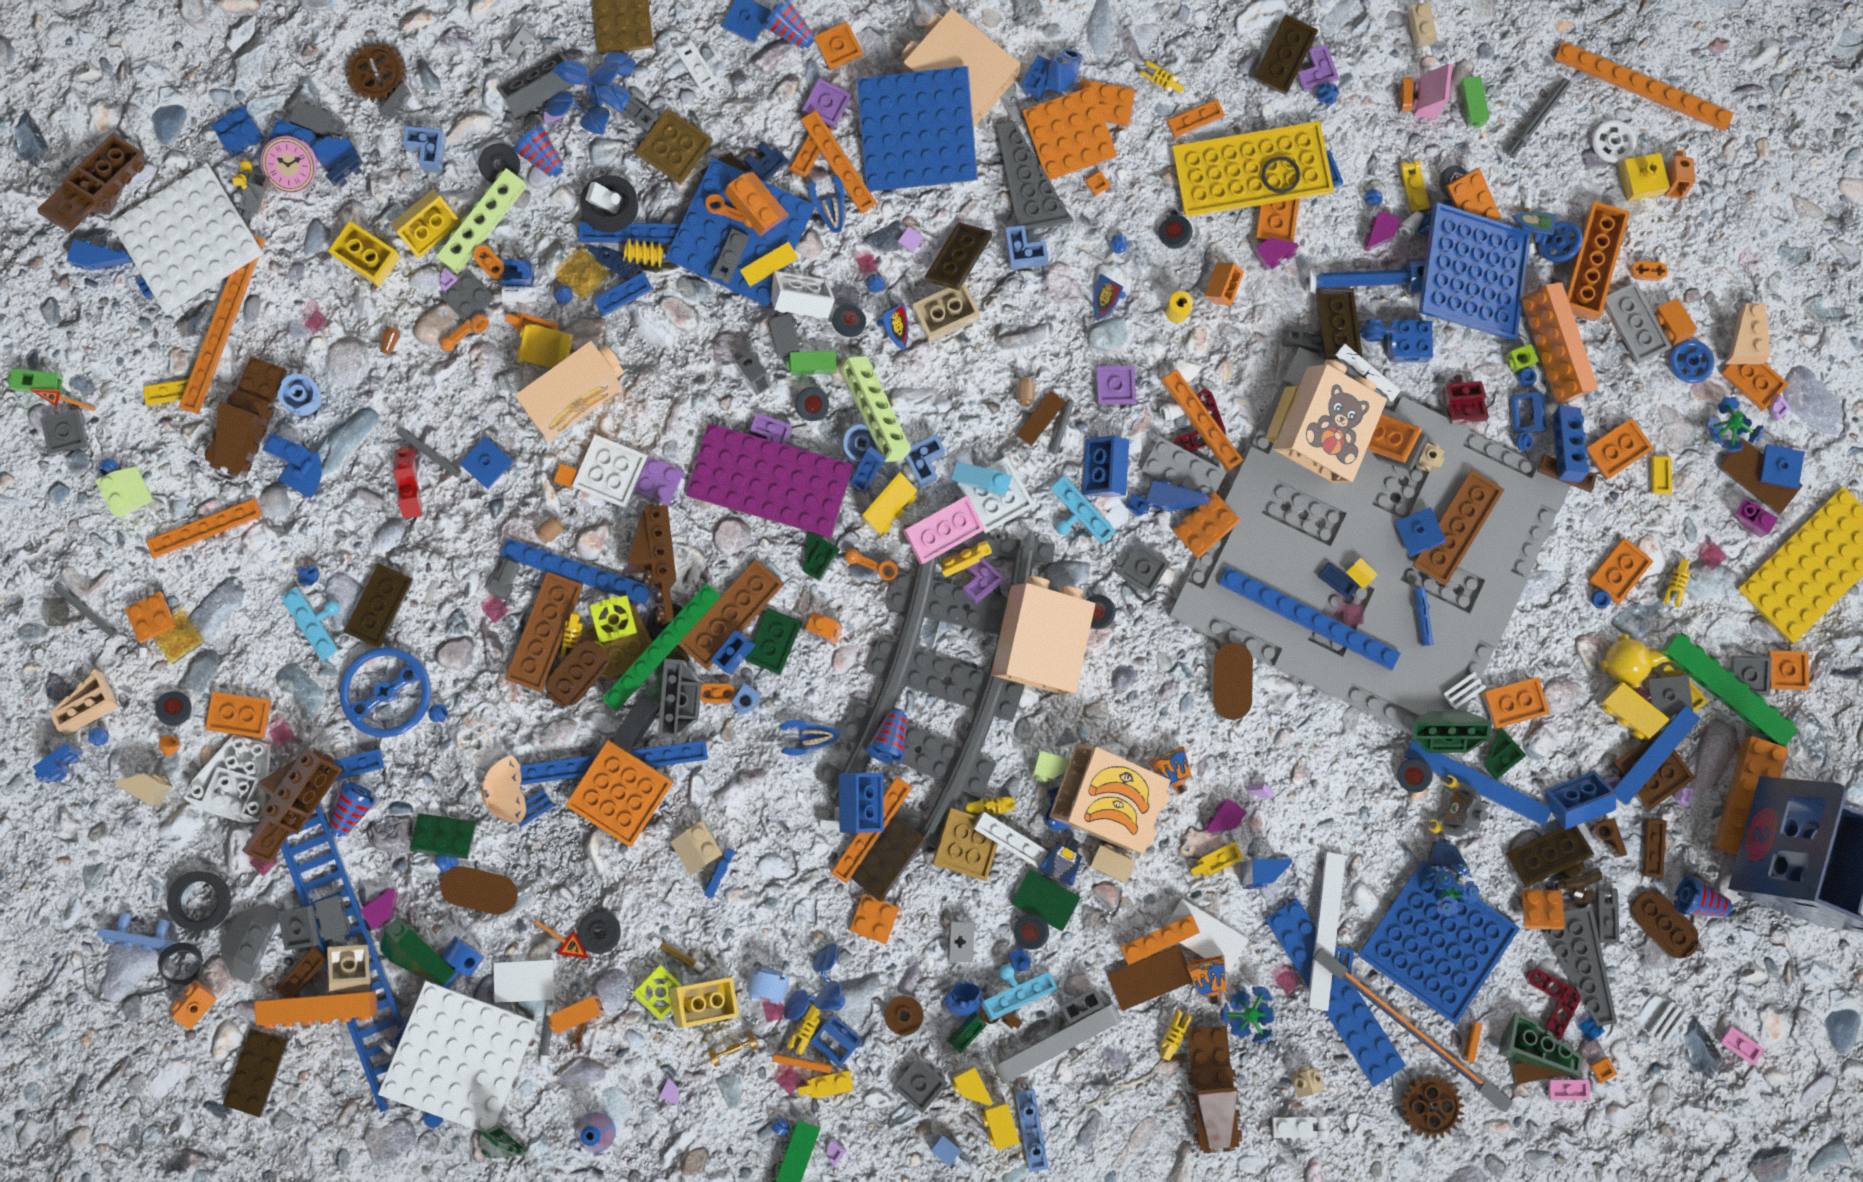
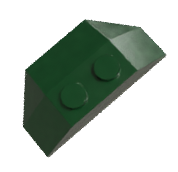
(1450, 731)

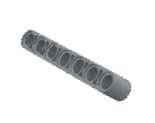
(1057, 1043)

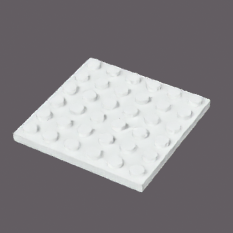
(186, 238)
(457, 1057)

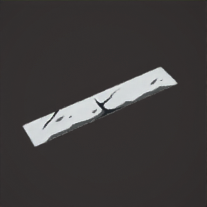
(1368, 372)

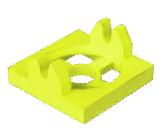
(623, 602)
(640, 994)

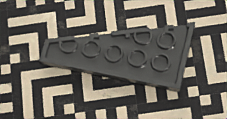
(1030, 189)
(1583, 962)

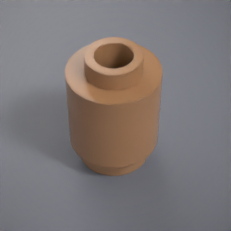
(1025, 391)
(550, 529)

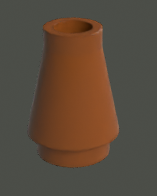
(389, 339)

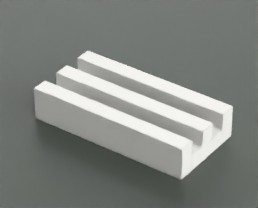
(1477, 681)
(1674, 1027)

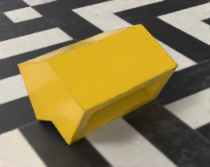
(1361, 573)

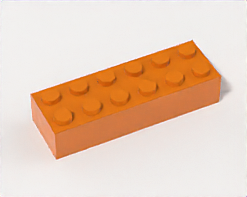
(1595, 260)
(1559, 343)
(1754, 760)

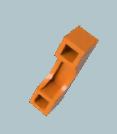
(1160, 939)

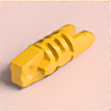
(1162, 78)
(1678, 582)
(571, 633)
(991, 806)
(805, 1030)
(1174, 1034)

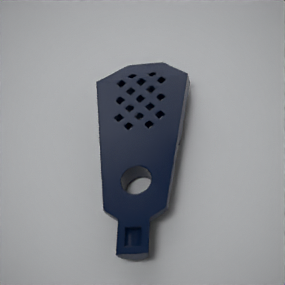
(614, 260)

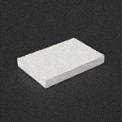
(524, 981)

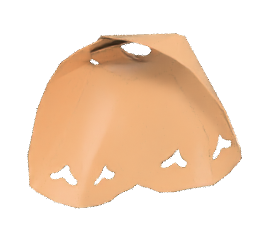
(504, 791)

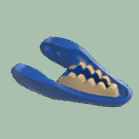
(831, 208)
(811, 736)

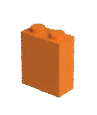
(576, 1014)

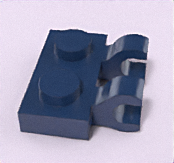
(348, 165)
(769, 165)

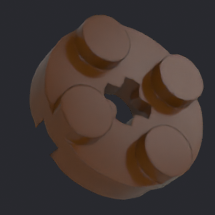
(898, 1025)

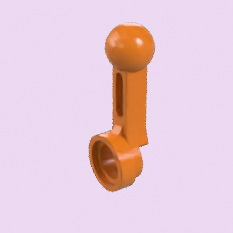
(725, 210)
(477, 324)
(852, 556)

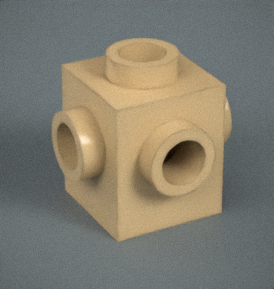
(1427, 463)
(1307, 1081)

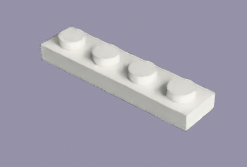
(1010, 839)

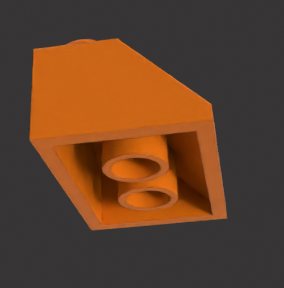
(755, 202)

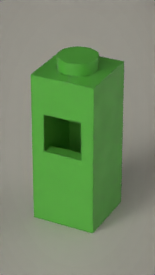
(1474, 102)
(812, 363)
(24, 380)

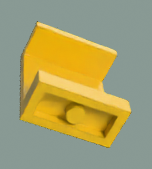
(543, 345)

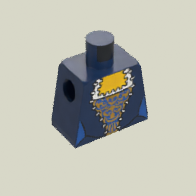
(1063, 862)

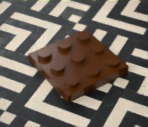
(1666, 780)

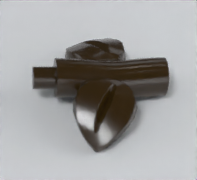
(1579, 881)

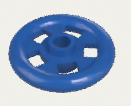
(1560, 255)
(1700, 348)

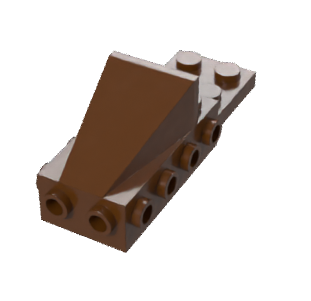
(94, 183)
(245, 418)
(653, 554)
(289, 792)
(1213, 1090)

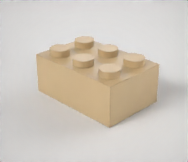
(945, 312)

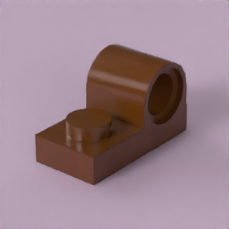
(1612, 834)
(1010, 1020)

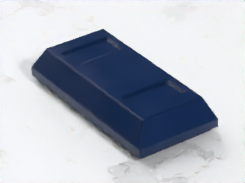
(1338, 580)

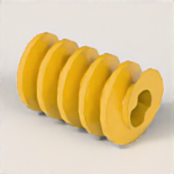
(643, 252)
(1179, 306)

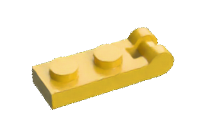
(1414, 186)

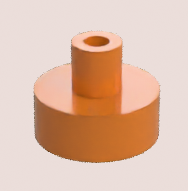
(168, 745)

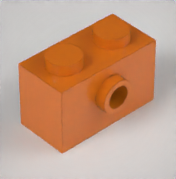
(1224, 283)
(1675, 321)
(191, 1004)

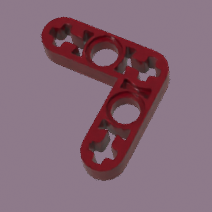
(1184, 438)
(1560, 996)

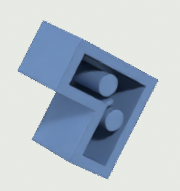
(429, 144)
(1024, 254)
(920, 457)

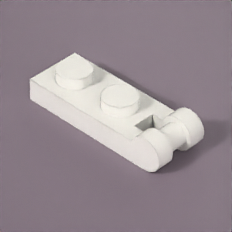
(695, 65)
(1299, 1127)

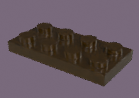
(1285, 54)
(958, 256)
(1337, 321)
(378, 605)
(1548, 855)
(888, 858)
(255, 1072)

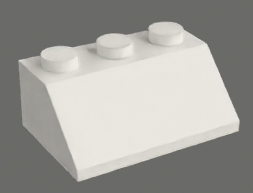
(801, 295)

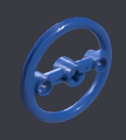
(377, 697)

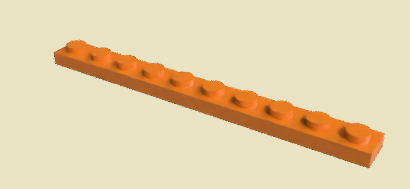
(1643, 86)
(217, 336)

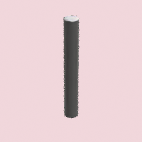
(1062, 426)

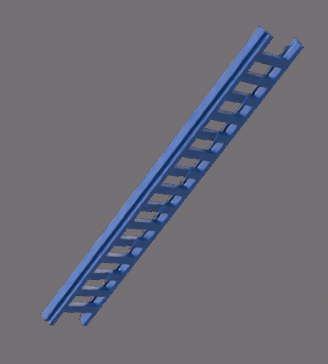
(302, 890)

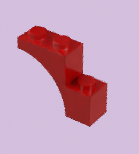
(407, 482)

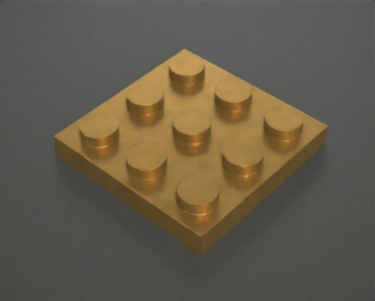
(622, 25)
(674, 146)
(623, 650)
(963, 848)

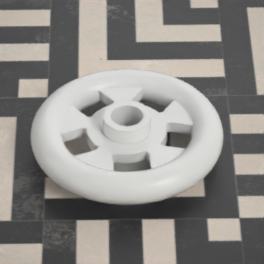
(1623, 129)

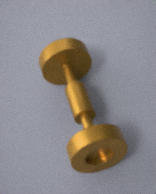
(733, 1048)

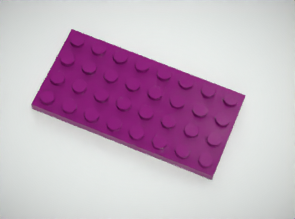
(769, 480)

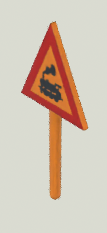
(53, 397)
(571, 946)

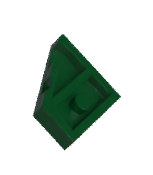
(818, 556)
(1503, 755)

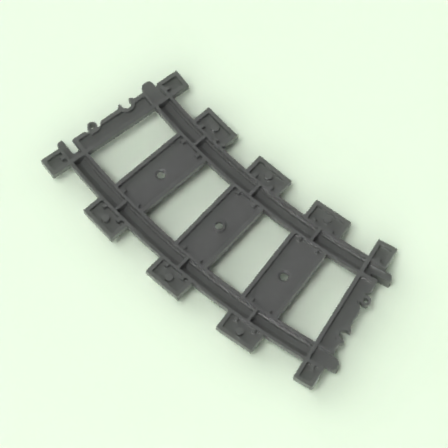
(906, 666)

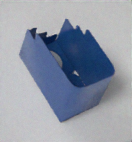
(1063, 75)
(332, 152)
(518, 273)

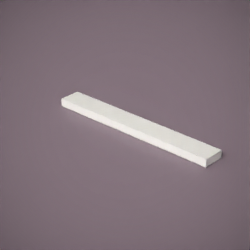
(1326, 929)

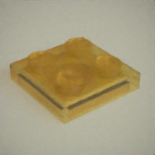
(583, 274)
(179, 640)

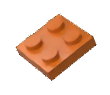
(838, 46)
(150, 617)
(1789, 670)
(1542, 909)
(874, 919)

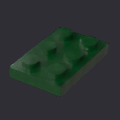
(443, 836)

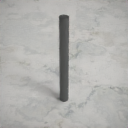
(428, 452)
(85, 611)

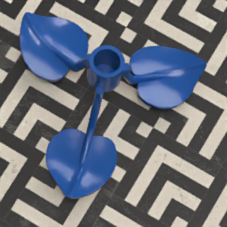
(614, 95)
(596, 117)
(829, 997)

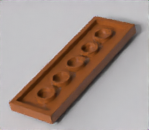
(1460, 526)
(731, 613)
(544, 632)

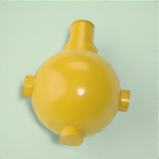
(1630, 661)

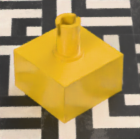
(1644, 177)

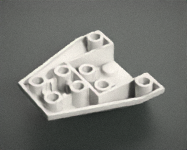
(230, 781)

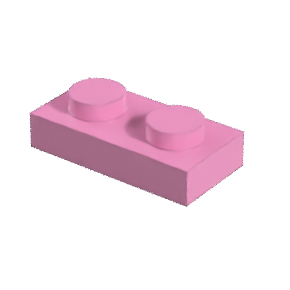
(1741, 1045)
(1568, 1089)

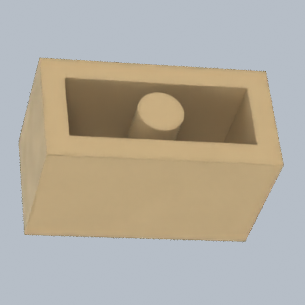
(1421, 24)
(1112, 864)

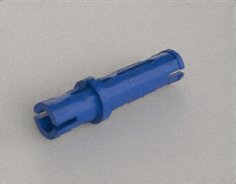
(1423, 616)

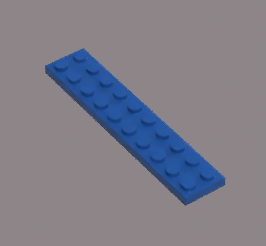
(1346, 1007)

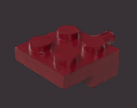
(1465, 401)

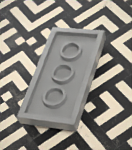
(1636, 323)
(1183, 468)

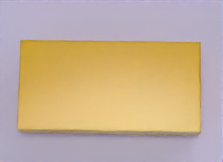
(1661, 475)

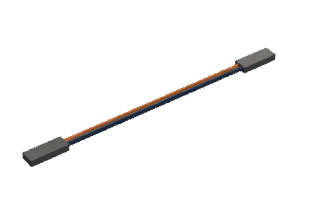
(1484, 1089)

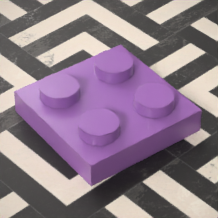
(828, 102)
(1116, 385)
(659, 481)

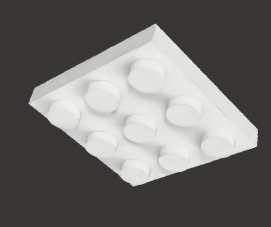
(610, 471)
(995, 509)

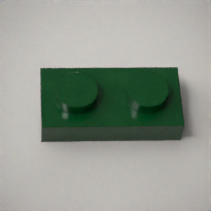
(967, 1032)

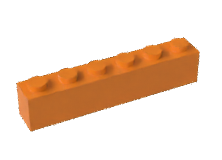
(316, 1008)

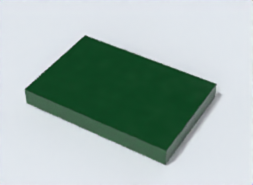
(774, 641)
(1046, 899)

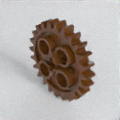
(360, 79)
(1443, 1093)

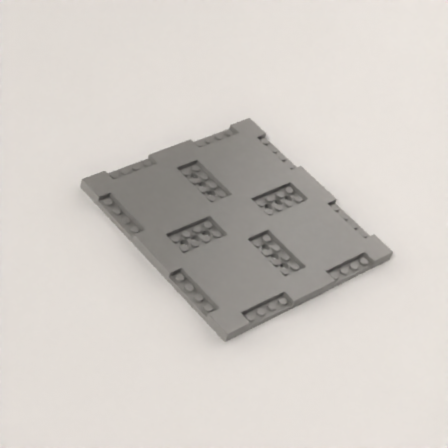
(1361, 524)

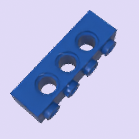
(1570, 443)

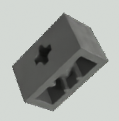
(1081, 1005)

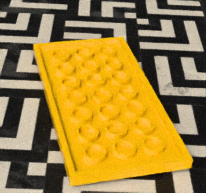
(1228, 170)
(1810, 568)

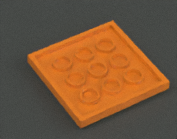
(1069, 133)
(619, 793)

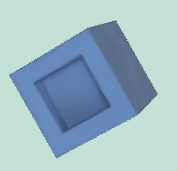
(745, 691)
(944, 1149)

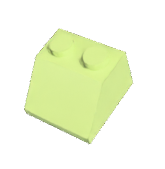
(124, 491)
(1049, 767)

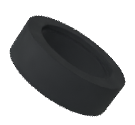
(617, 222)
(636, 723)
(177, 890)

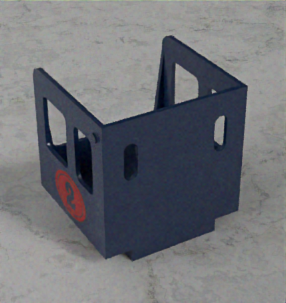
(1803, 853)

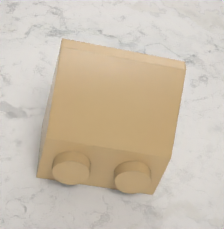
(148, 788)
(696, 848)
(348, 969)

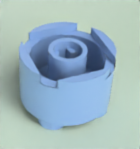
(309, 399)
(851, 441)
(767, 984)

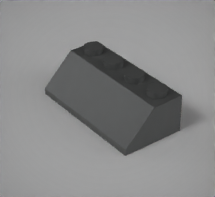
(533, 85)

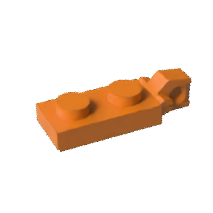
(523, 319)

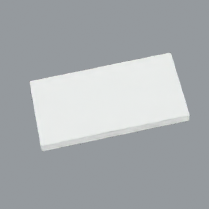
(1213, 938)

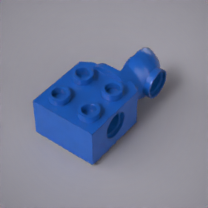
(1403, 339)

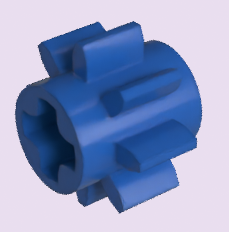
(1327, 93)

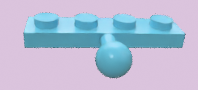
(1081, 510)
(311, 623)
(1018, 994)

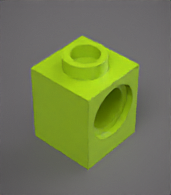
(1528, 355)

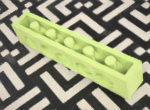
(481, 231)
(875, 408)

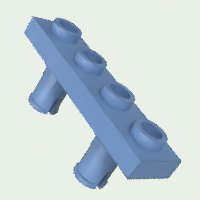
(122, 935)
(1031, 1130)

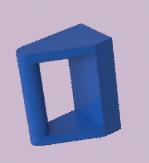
(1539, 410)
(840, 1033)

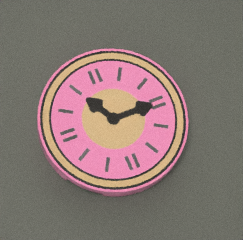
(289, 164)

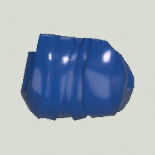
(1137, 505)
(307, 575)
(445, 863)
(1019, 959)

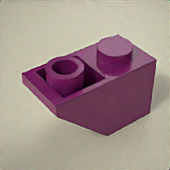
(1382, 230)
(1273, 251)
(1755, 518)
(1226, 818)
(382, 909)

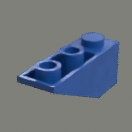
(92, 257)
(1172, 498)

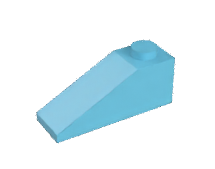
(982, 478)

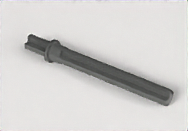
(1522, 139)

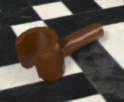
(579, 1038)

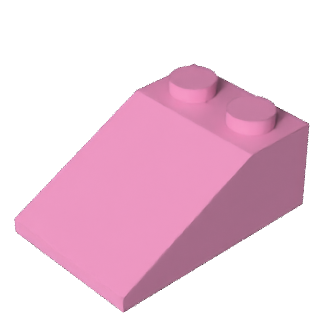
(1432, 92)

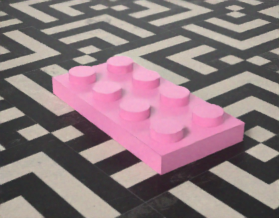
(943, 529)

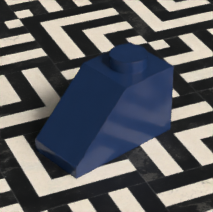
(1445, 854)

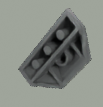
(678, 699)
(249, 940)

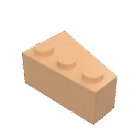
(1750, 336)
(85, 704)

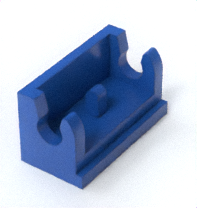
(1036, 78)

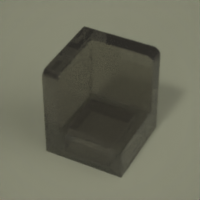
(55, 611)

